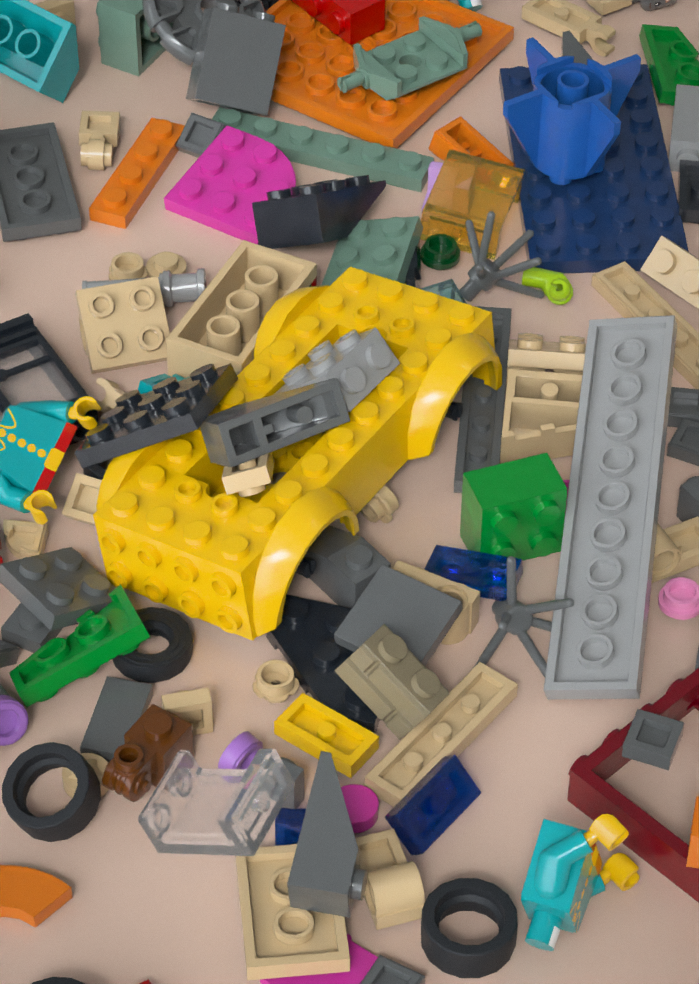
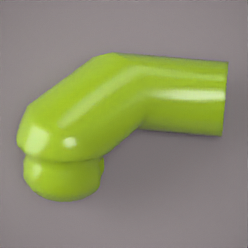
(552, 283)

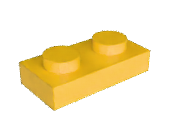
(319, 728)

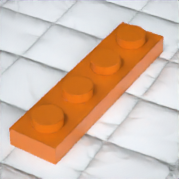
(137, 174)

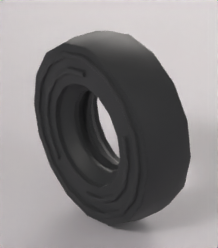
(167, 663)

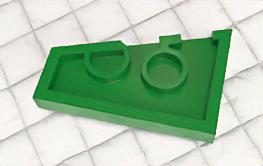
(669, 60)
(94, 642)

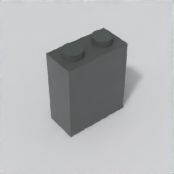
(236, 60)

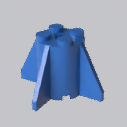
(570, 113)

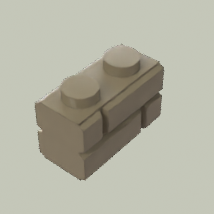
(392, 681)

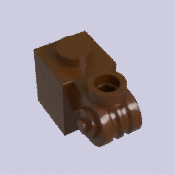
(147, 752)

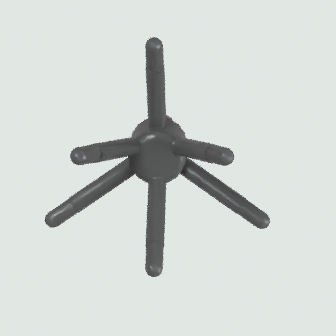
(487, 273)
(518, 618)

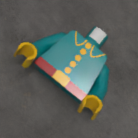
(32, 447)
(568, 873)

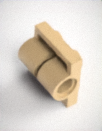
(123, 324)
(537, 355)

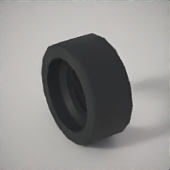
(28, 768)
(461, 959)

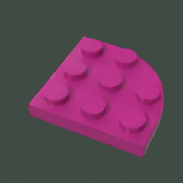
(228, 180)

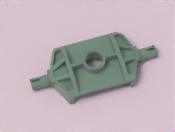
(411, 60)

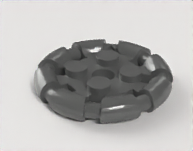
(186, 17)

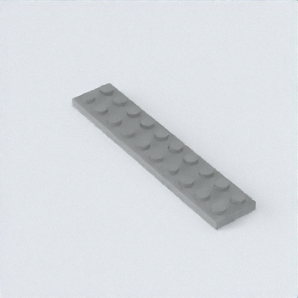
(612, 510)

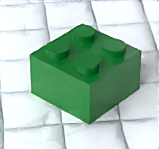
(514, 508)

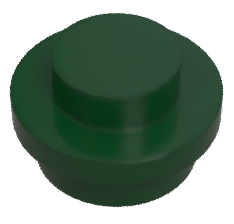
(440, 252)

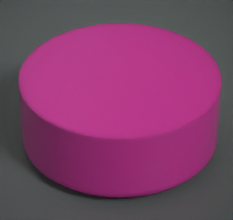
(361, 806)

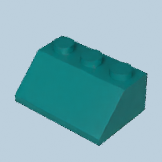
(38, 48)

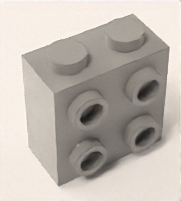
(354, 359)

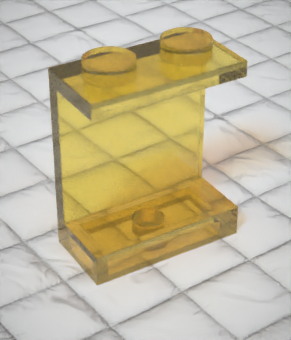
(468, 191)

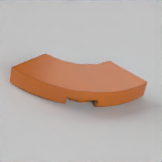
(30, 894)

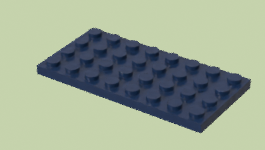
(611, 212)

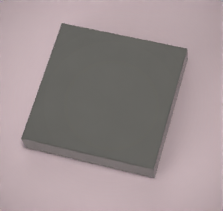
(406, 607)

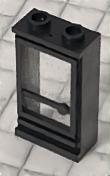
(34, 370)

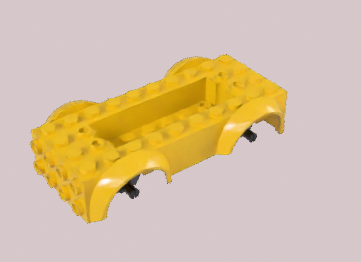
(232, 557)

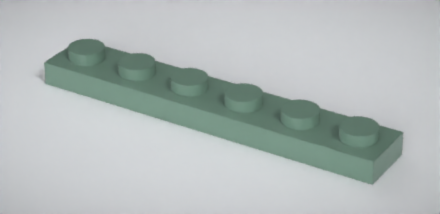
(334, 151)

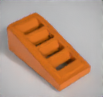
(462, 137)

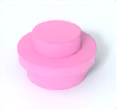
(679, 598)

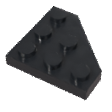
(311, 650)

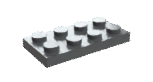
(35, 184)

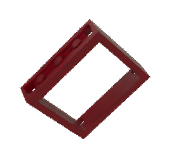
(596, 797)

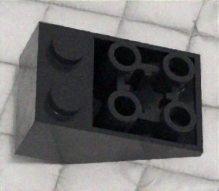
(314, 211)

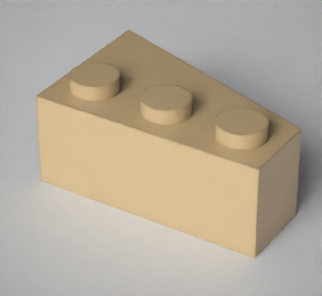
(539, 414)

